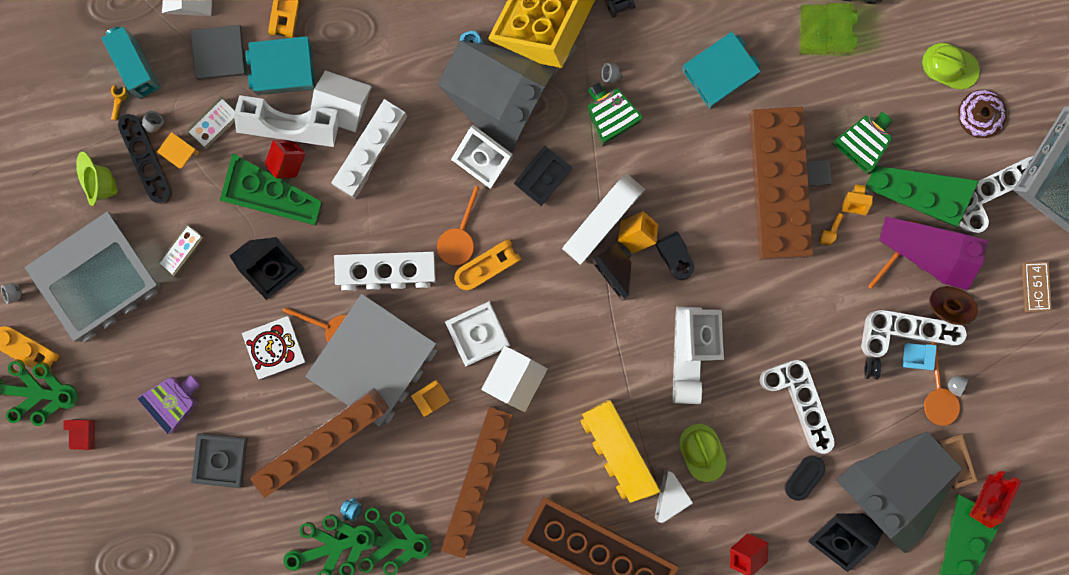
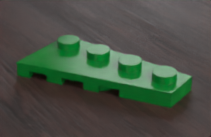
(260, 191)
(927, 193)
(966, 541)

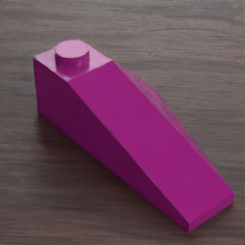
(942, 253)

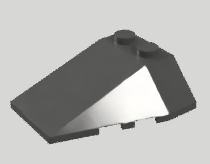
(495, 88)
(903, 487)

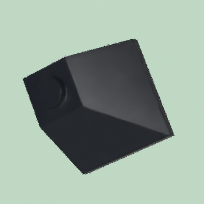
(266, 265)
(615, 268)
(847, 538)

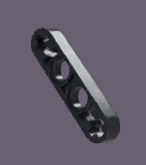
(142, 160)

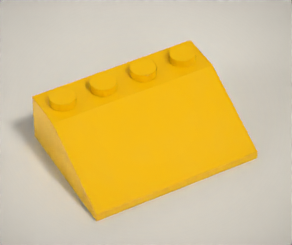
(541, 28)
(619, 451)

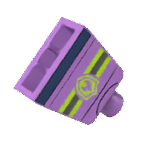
(171, 402)

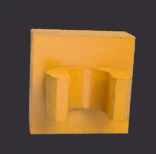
(856, 201)

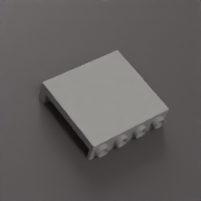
(371, 352)

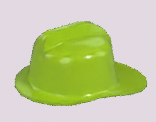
(951, 66)
(95, 179)
(703, 452)

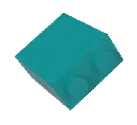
(130, 62)
(280, 66)
(721, 69)

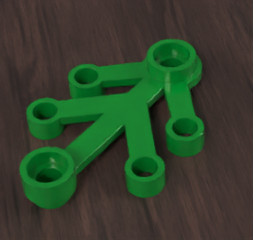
(36, 392)
(389, 542)
(333, 546)

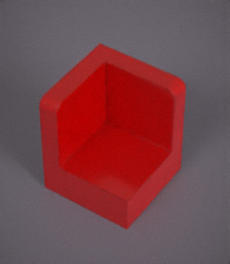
(284, 159)
(80, 434)
(749, 555)

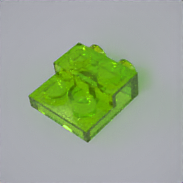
(827, 29)

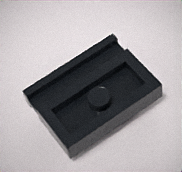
(543, 176)

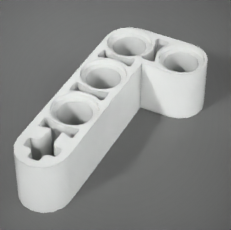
(997, 187)
(603, 218)
(914, 331)
(686, 374)
(802, 408)

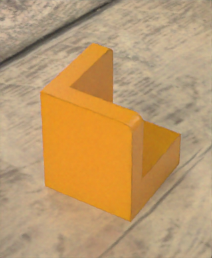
(177, 150)
(638, 232)
(430, 398)

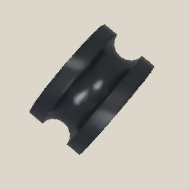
(872, 368)

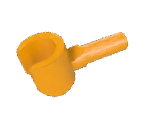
(117, 101)
(829, 237)

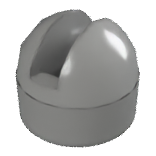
(611, 73)
(149, 118)
(11, 292)
(957, 385)

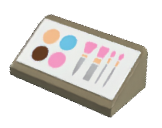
(212, 123)
(181, 251)

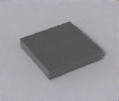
(218, 52)
(219, 460)

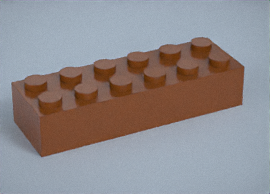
(781, 183)
(588, 545)

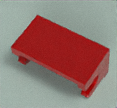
(995, 499)

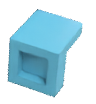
(919, 356)

